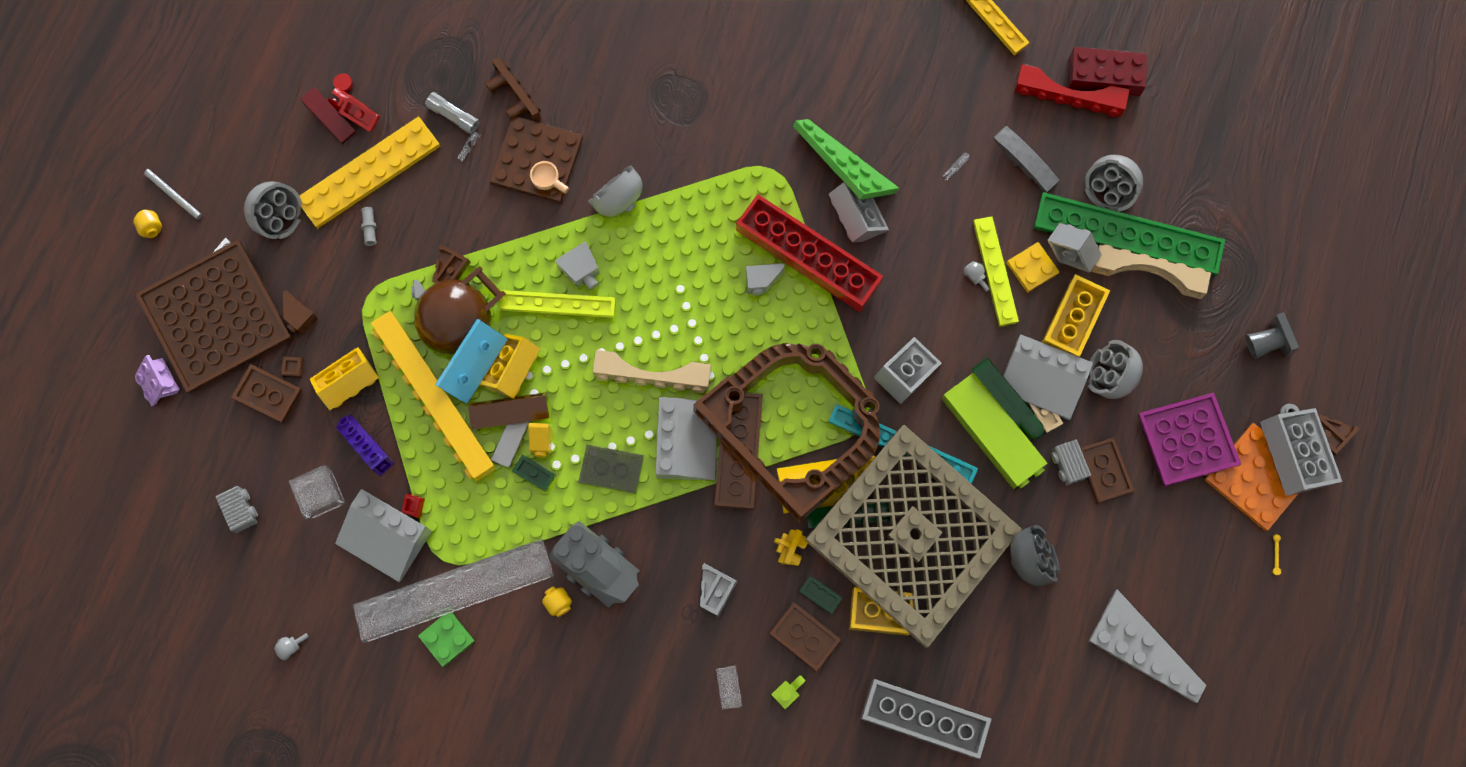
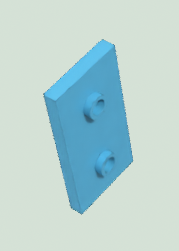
(471, 361)

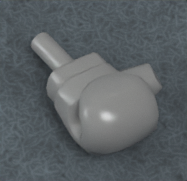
(975, 272)
(288, 646)

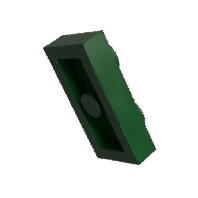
(533, 473)

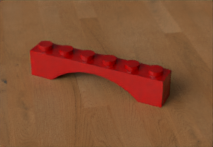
(1035, 83)

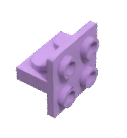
(155, 380)

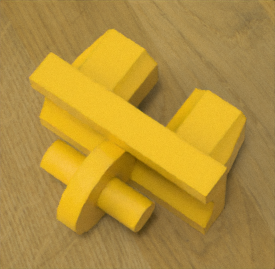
(787, 547)

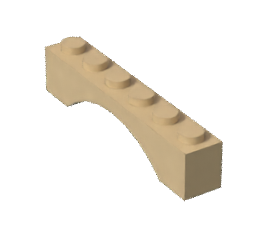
(1187, 280)
(692, 376)

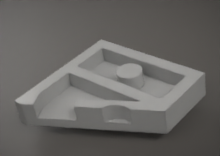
(715, 589)

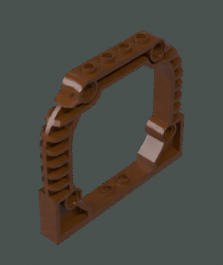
(796, 495)

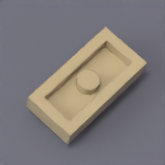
(1049, 420)

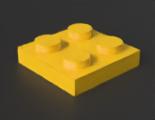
(1032, 267)

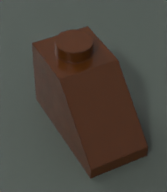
(296, 314)

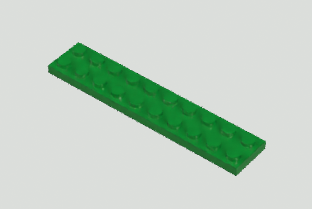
(1132, 233)

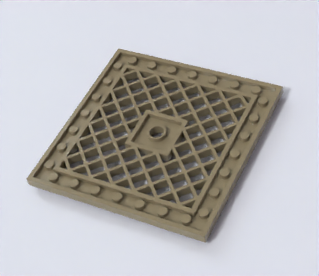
(1004, 529)

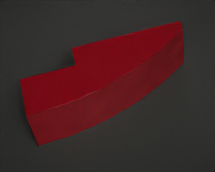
(327, 115)

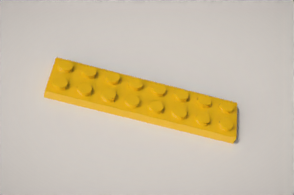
(368, 172)

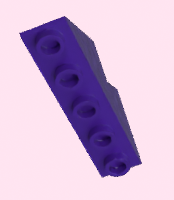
(365, 445)

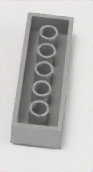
(926, 719)

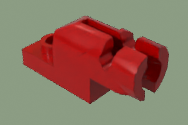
(354, 110)

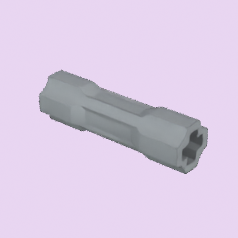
(441, 106)

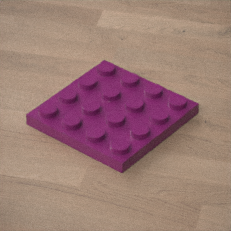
(1189, 439)

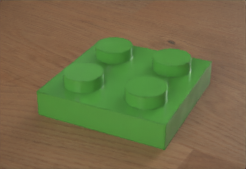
(446, 638)

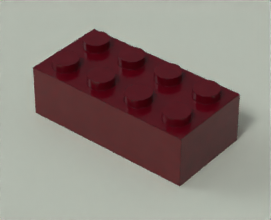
(1100, 68)

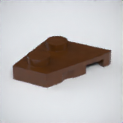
(450, 265)
(1337, 433)

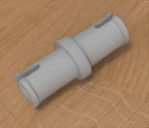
(368, 226)

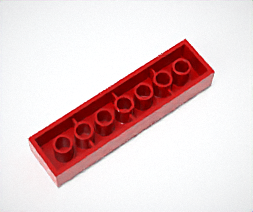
(809, 253)

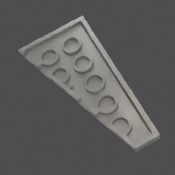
(1134, 641)

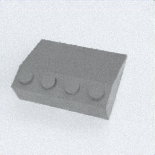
(1047, 376)
(684, 442)
(1300, 451)
(381, 535)

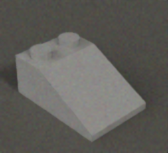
(907, 370)

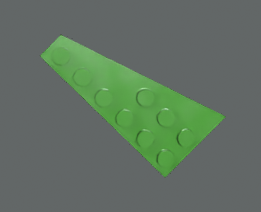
(854, 172)

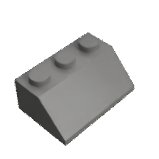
(860, 217)

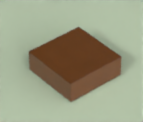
(292, 367)

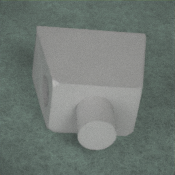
(579, 266)

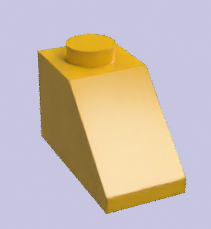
(540, 439)

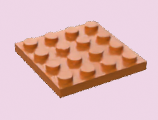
(1255, 483)

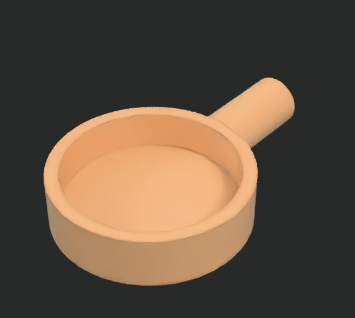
(545, 176)

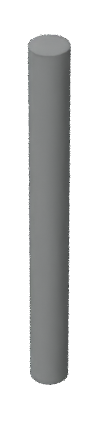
(175, 196)

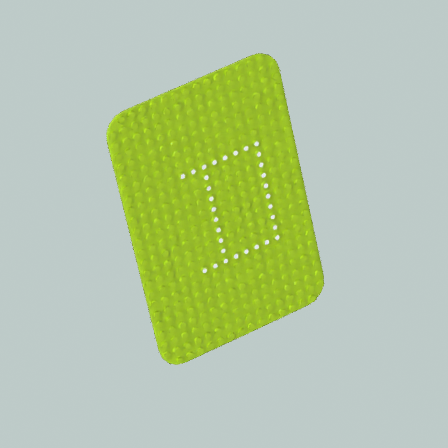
(678, 302)

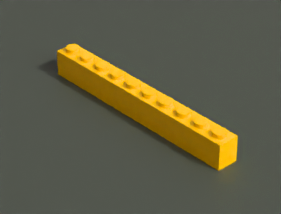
(435, 399)

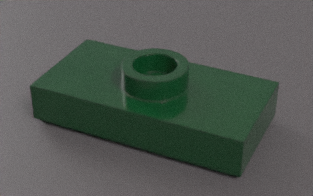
(820, 594)

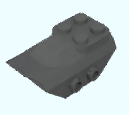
(595, 565)

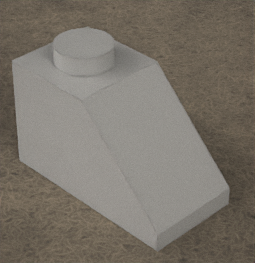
(762, 277)

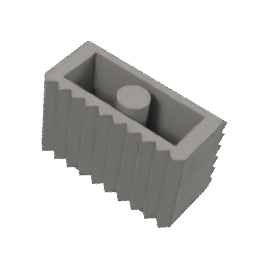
(1070, 462)
(237, 509)

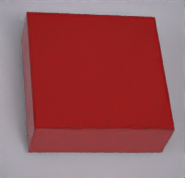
(413, 505)

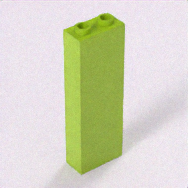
(994, 431)

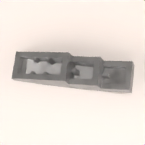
(1023, 156)

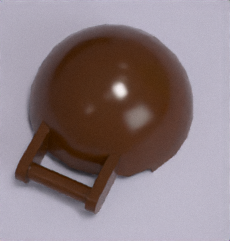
(450, 310)

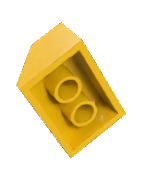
(510, 366)
(344, 379)

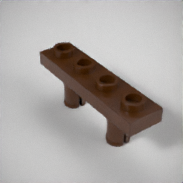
(524, 103)

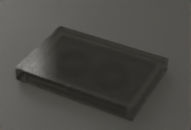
(611, 469)

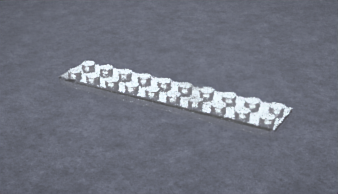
(452, 590)

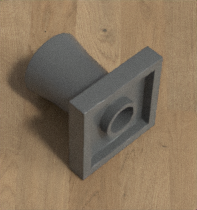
(1278, 337)

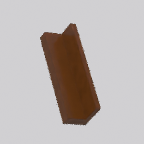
(508, 410)

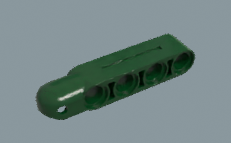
(1009, 399)

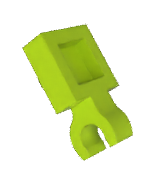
(786, 693)

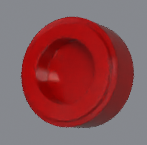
(343, 82)

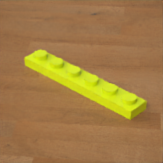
(995, 271)
(558, 304)

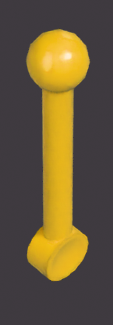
(1276, 571)

